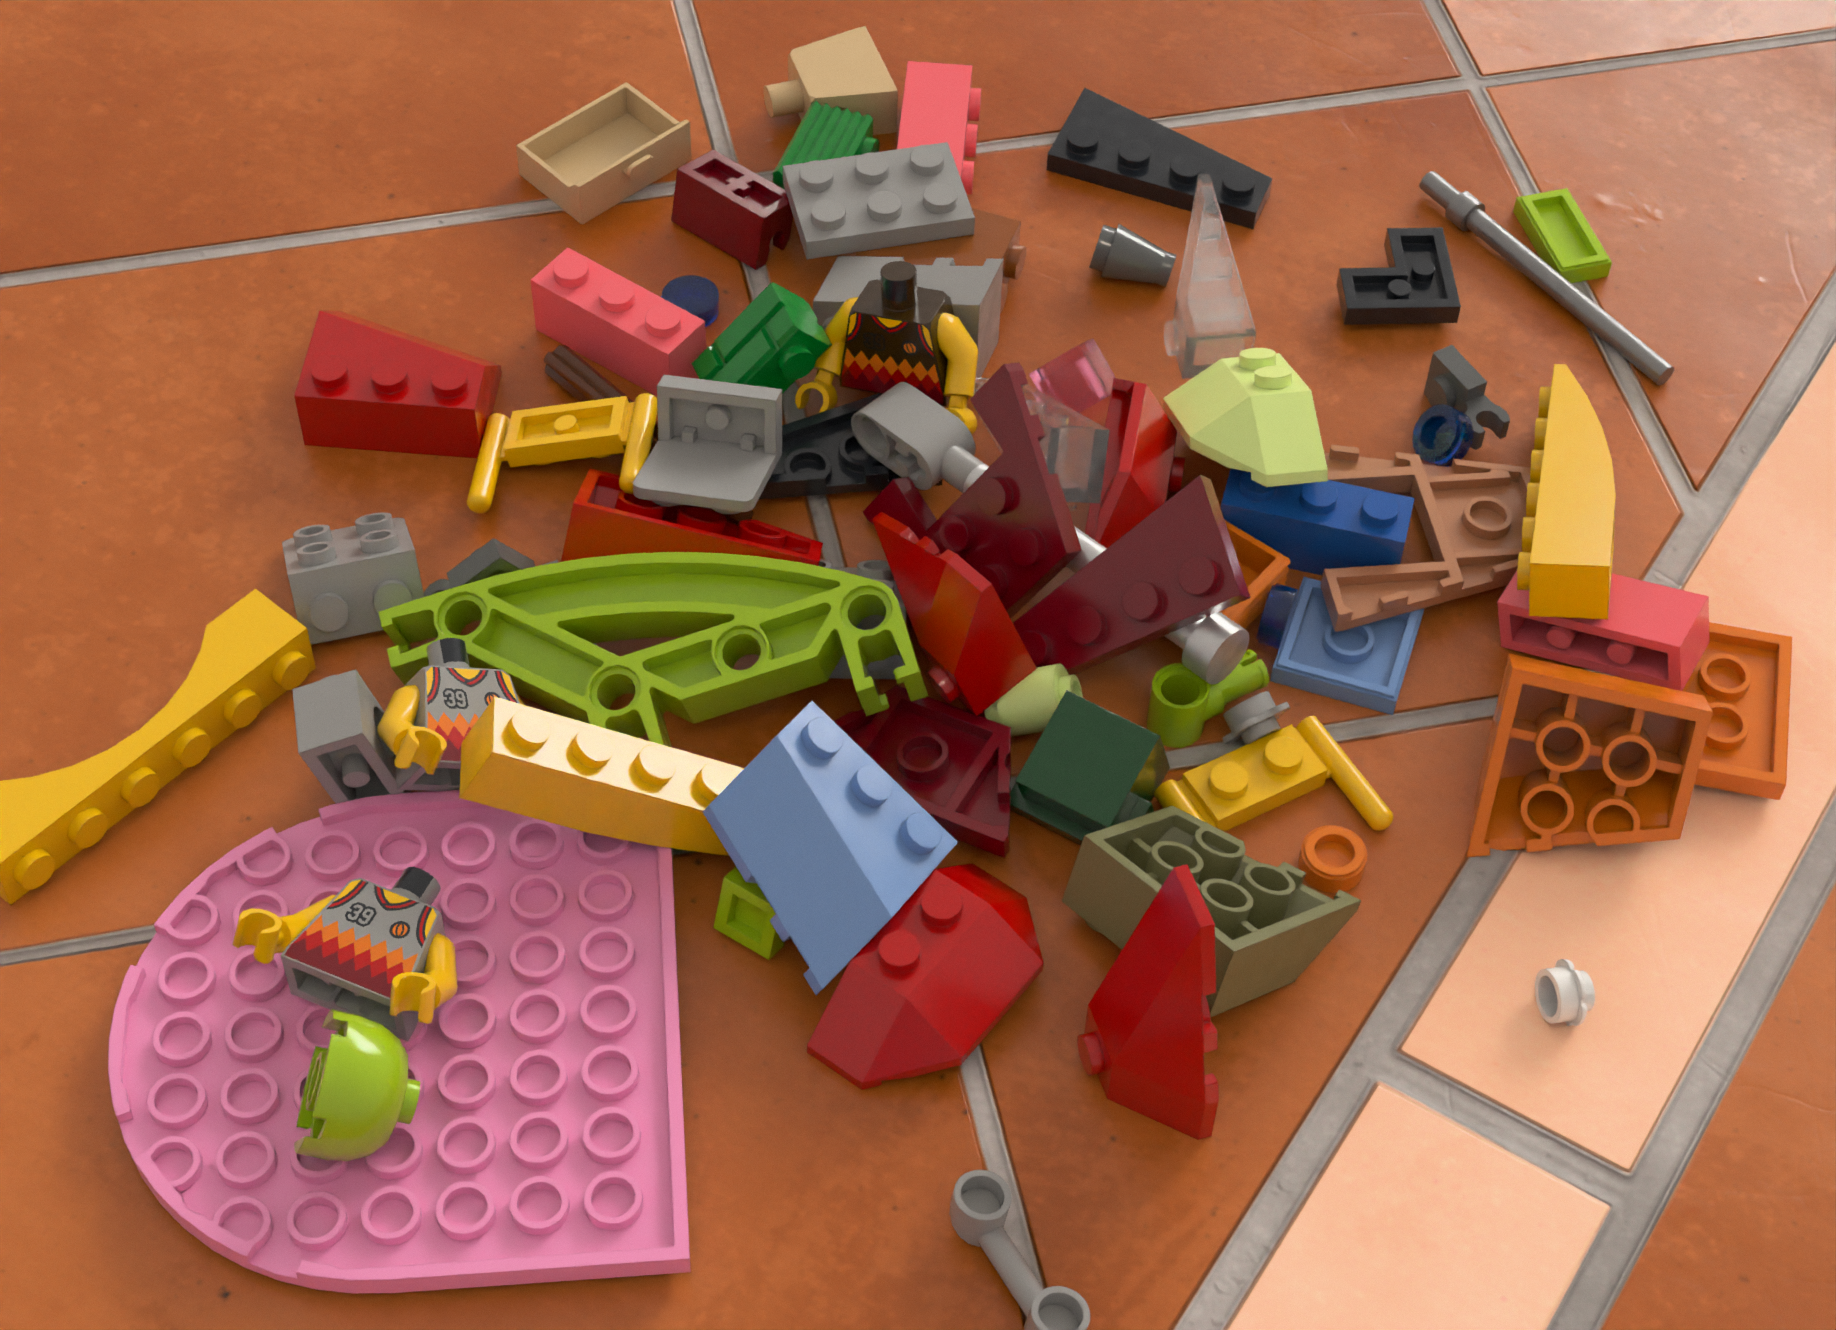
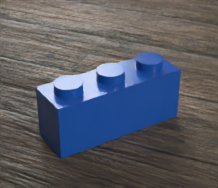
(1320, 521)

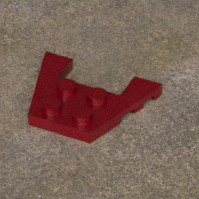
(1013, 517)

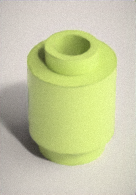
(1033, 700)

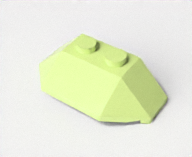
(1252, 418)

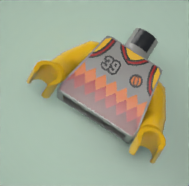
(436, 714)
(364, 950)

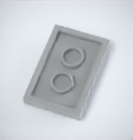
(878, 200)

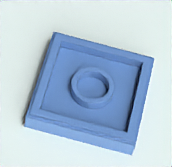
(1349, 665)

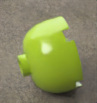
(355, 1090)

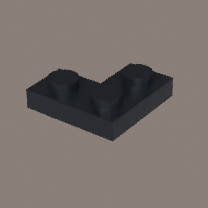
(1413, 289)

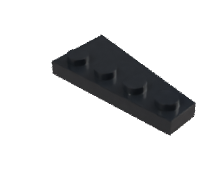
(1145, 159)

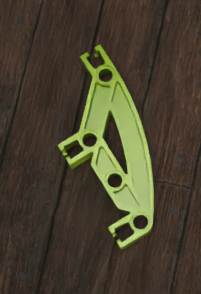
(721, 605)

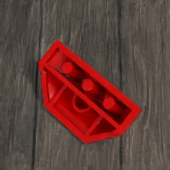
(1137, 464)
(930, 980)

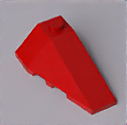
(617, 523)
(955, 619)
(1153, 1014)

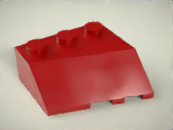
(391, 391)

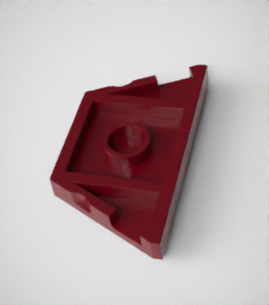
(945, 761)

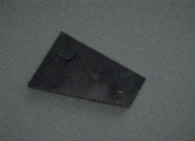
(826, 458)

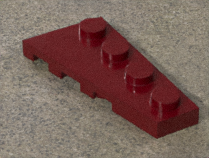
(1141, 587)

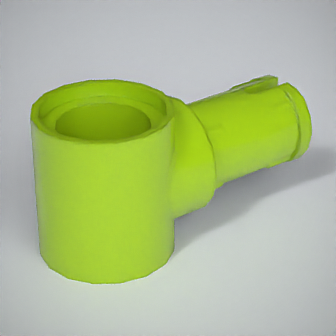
(1184, 701)

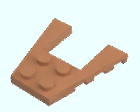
(1468, 517)

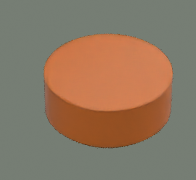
(1332, 858)

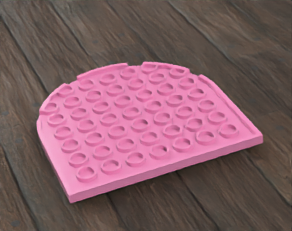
(544, 1082)

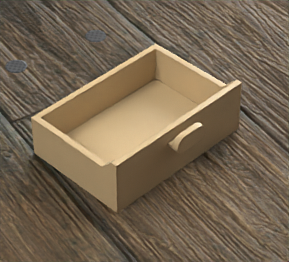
(604, 152)

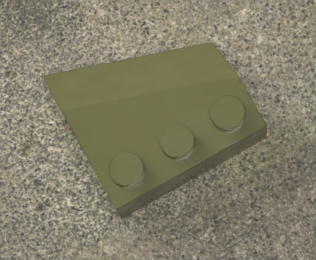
(1262, 913)

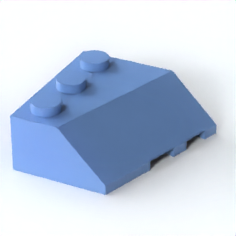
(826, 840)

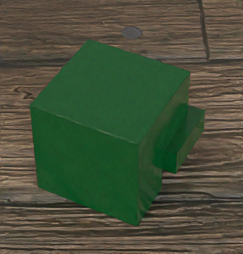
(1089, 771)

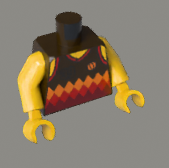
(897, 337)

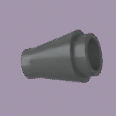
(1130, 257)

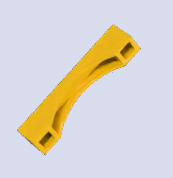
(242, 667)

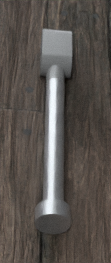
(932, 444)

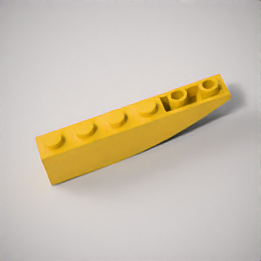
(1568, 507)
(591, 778)

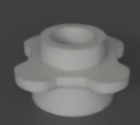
(1253, 718)

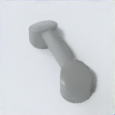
(978, 1216)

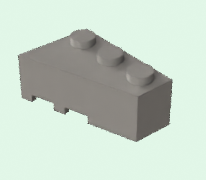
(972, 290)

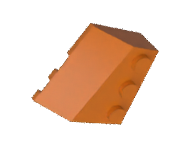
(1585, 760)

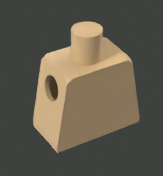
(838, 72)

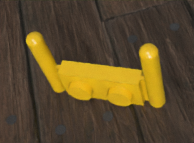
(564, 434)
(1270, 775)

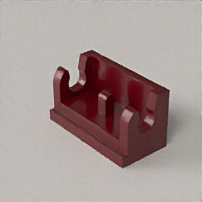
(731, 208)

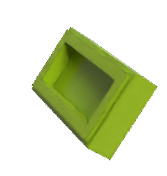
(1562, 235)

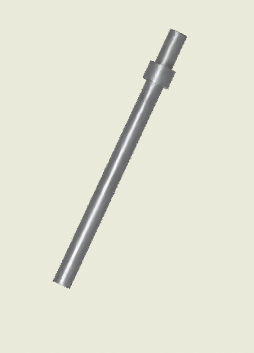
(1469, 213)

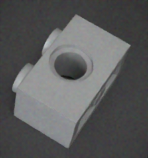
(341, 740)

